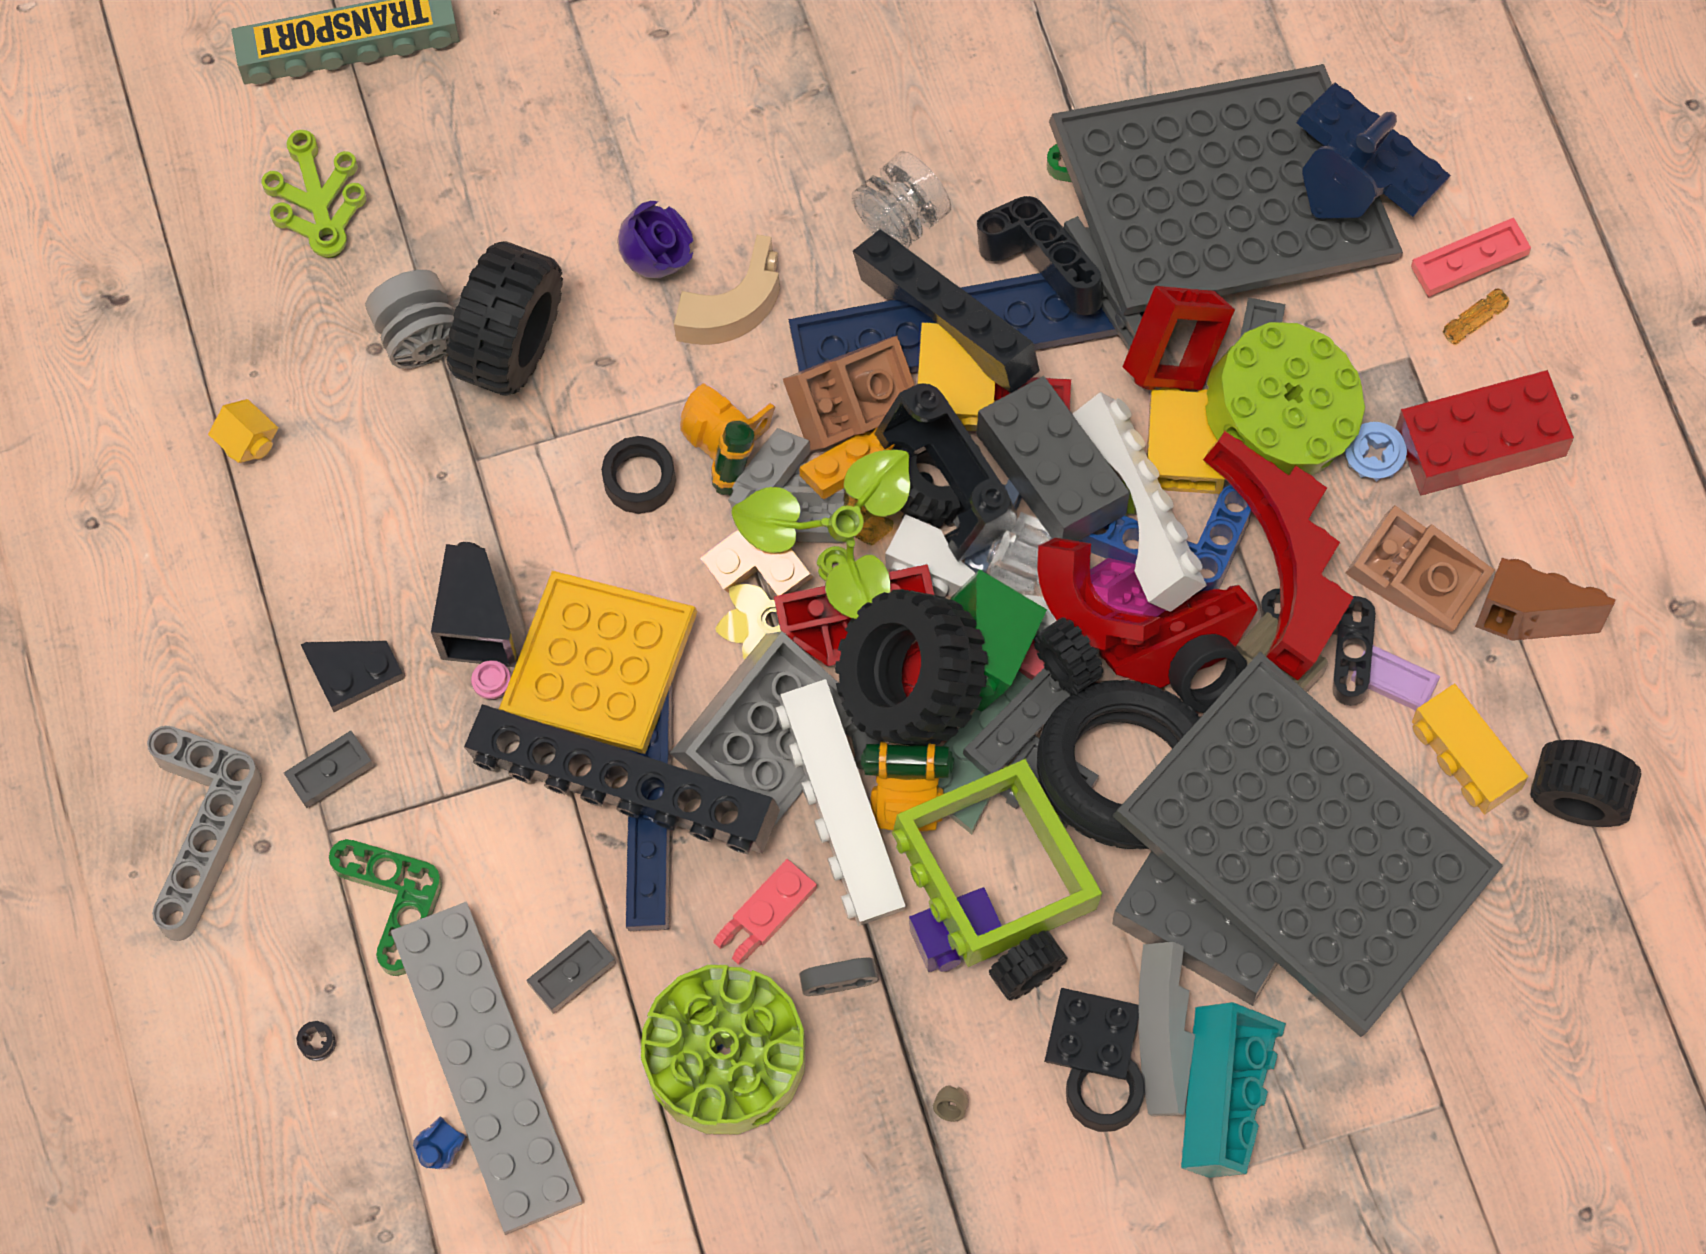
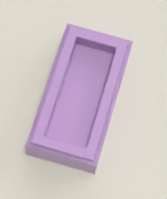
(1400, 679)

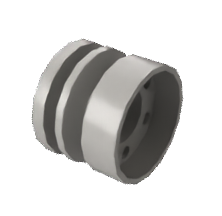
(412, 318)

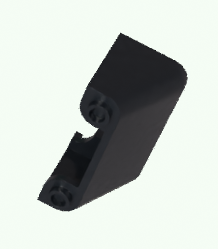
(925, 421)

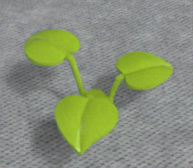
(877, 482)

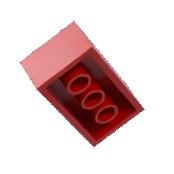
(1484, 432)

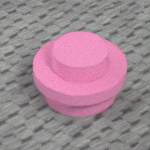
(490, 679)

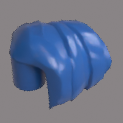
(438, 1145)

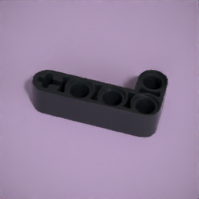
(1031, 228)

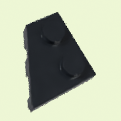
(352, 669)

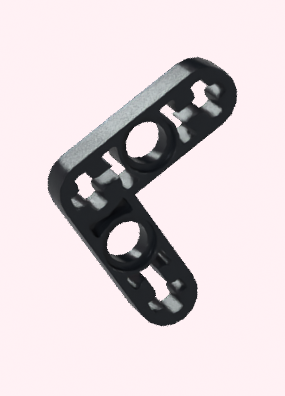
(1347, 633)

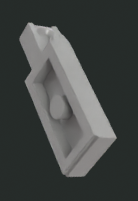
(771, 465)

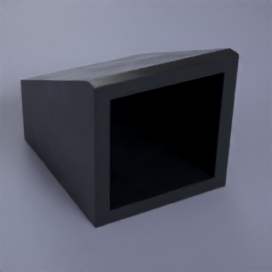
(468, 610)

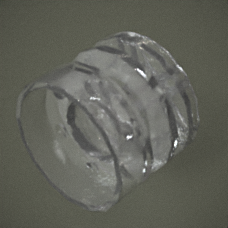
(902, 199)

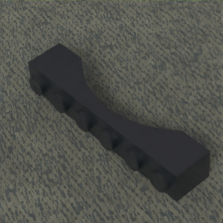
(992, 342)

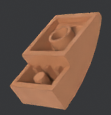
(848, 392)
(1420, 570)

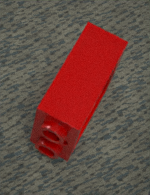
(1156, 327)

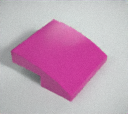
(1120, 587)

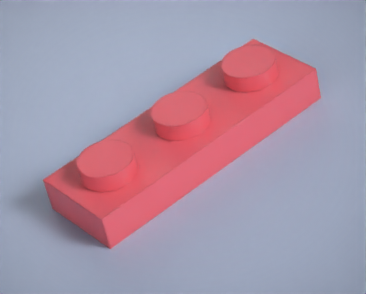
(1470, 257)

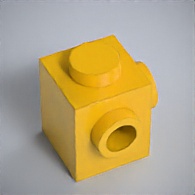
(243, 431)

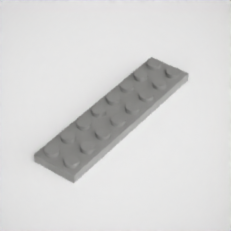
(486, 1068)

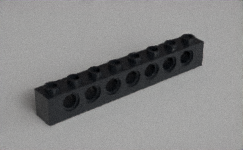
(498, 728)

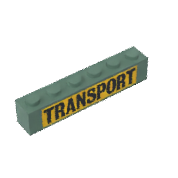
(342, 37)

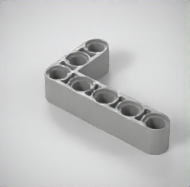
(205, 825)

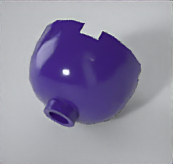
(654, 241)

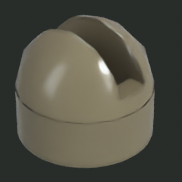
(942, 1103)

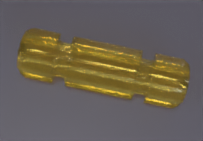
(1476, 316)

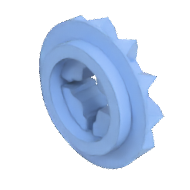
(1379, 436)

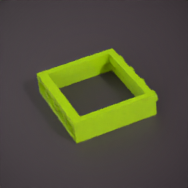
(1049, 829)

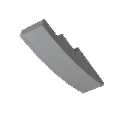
(1163, 1042)

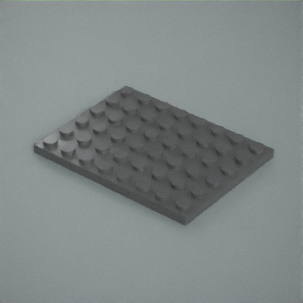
(1211, 189)
(1309, 843)

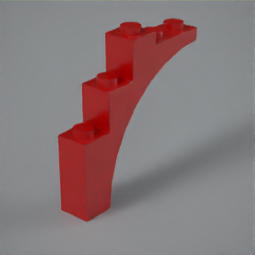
(1301, 550)

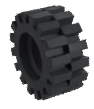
(1068, 656)
(1027, 965)

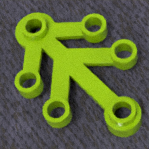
(316, 198)

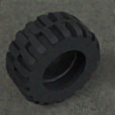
(504, 318)
(948, 674)

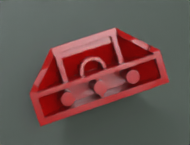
(1204, 613)
(818, 627)

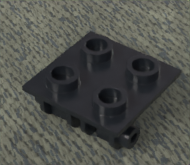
(1092, 1033)

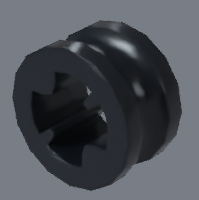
(324, 1031)

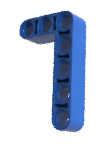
(1212, 556)

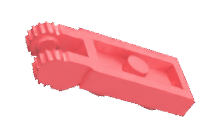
(767, 909)

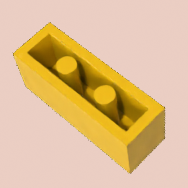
(1468, 749)

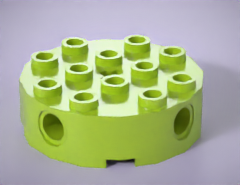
(1287, 396)
(743, 1014)

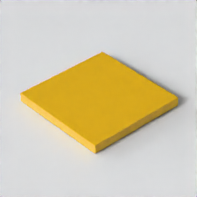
(599, 661)

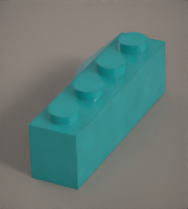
(1226, 1087)

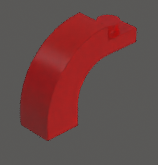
(1069, 593)

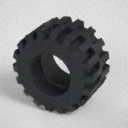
(928, 501)
(1586, 783)

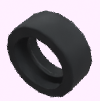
(631, 448)
(1194, 656)
(1105, 1122)

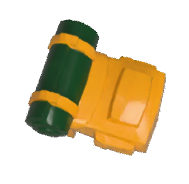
(722, 433)
(904, 778)

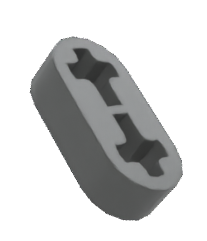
(838, 976)

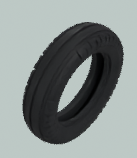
(1096, 705)

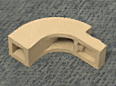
(735, 313)

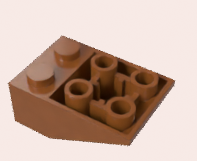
(1540, 605)

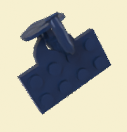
(1362, 159)

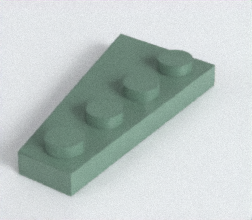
(963, 769)

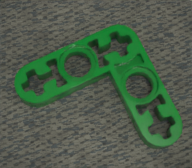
(407, 895)

